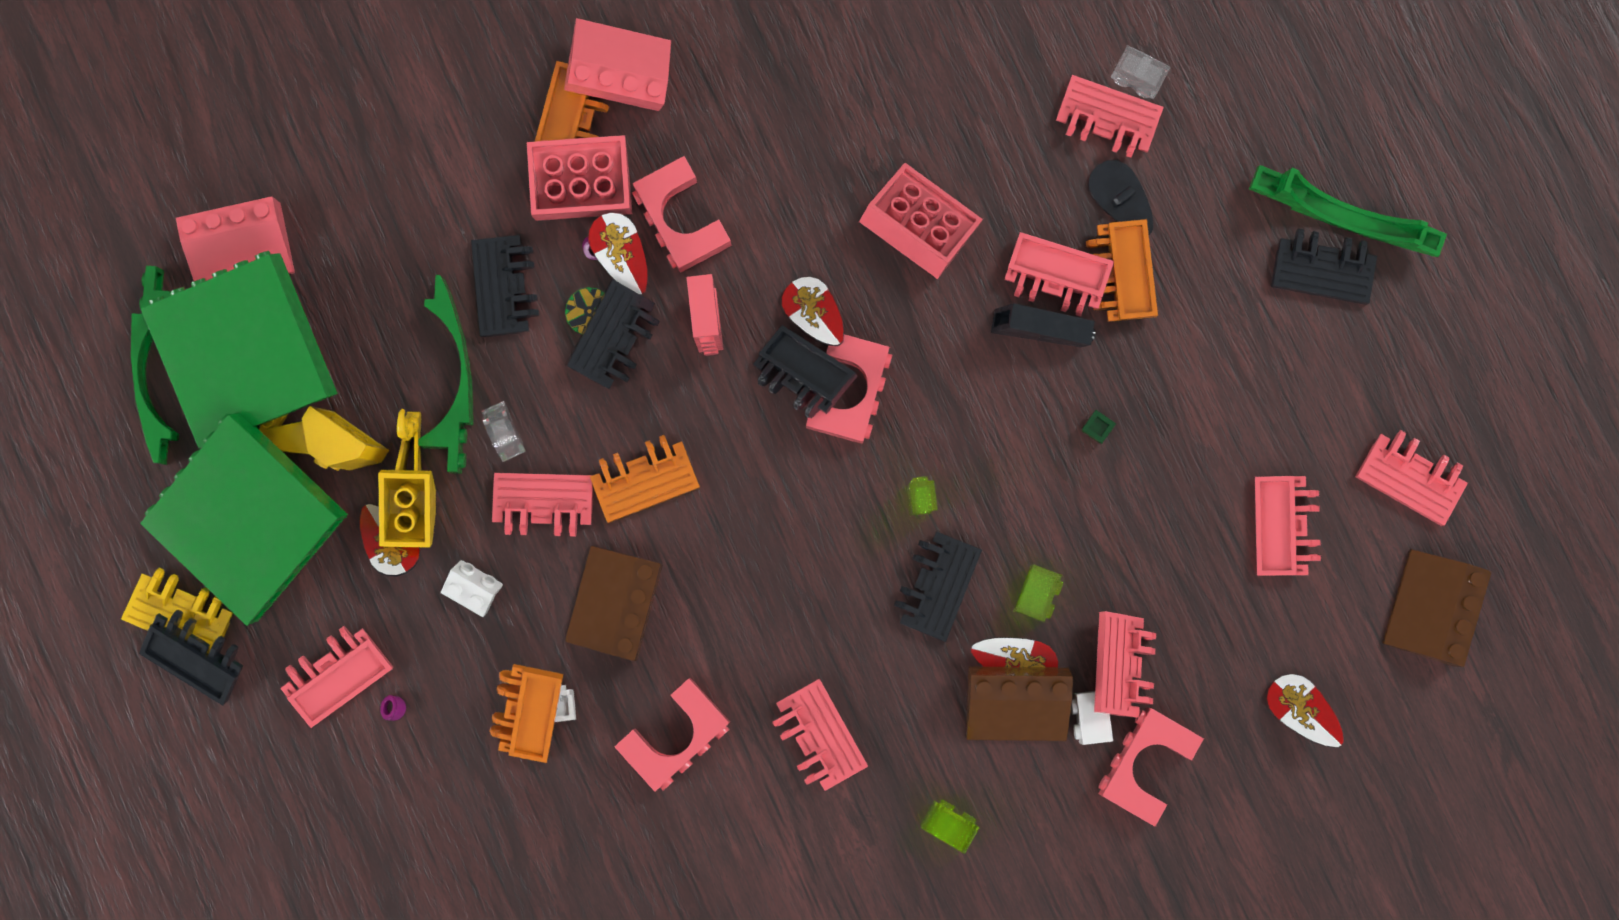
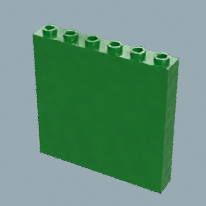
(239, 346)
(243, 518)

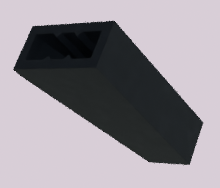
(1042, 325)

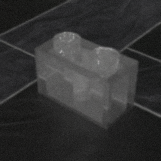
(1140, 72)

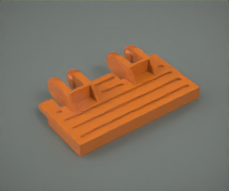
(566, 110)
(1130, 272)
(645, 483)
(530, 716)

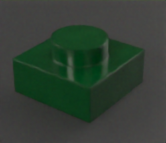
(1098, 427)

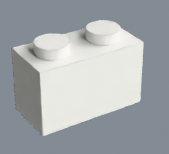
(1090, 726)

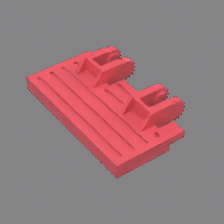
(1110, 113)
(1058, 268)
(1411, 480)
(542, 497)
(1279, 525)
(1118, 665)
(337, 679)
(823, 733)

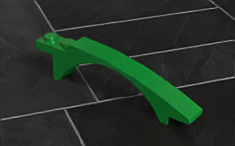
(1306, 199)
(155, 429)
(450, 431)

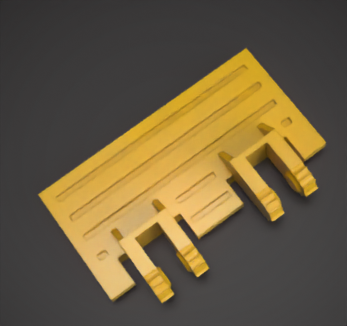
(148, 602)

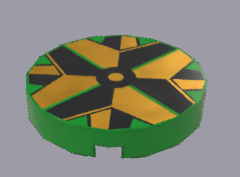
(581, 307)

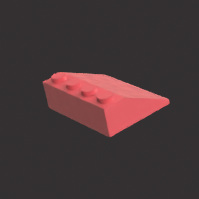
(618, 65)
(579, 178)
(920, 220)
(233, 234)

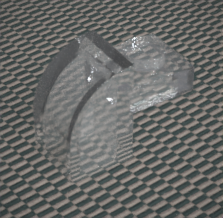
(502, 431)

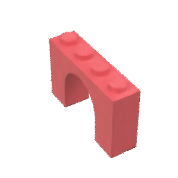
(654, 193)
(705, 314)
(853, 422)
(659, 767)
(1120, 785)

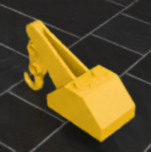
(326, 438)
(405, 495)

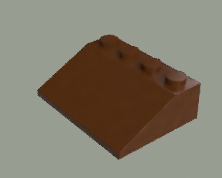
(613, 603)
(1437, 608)
(1019, 703)

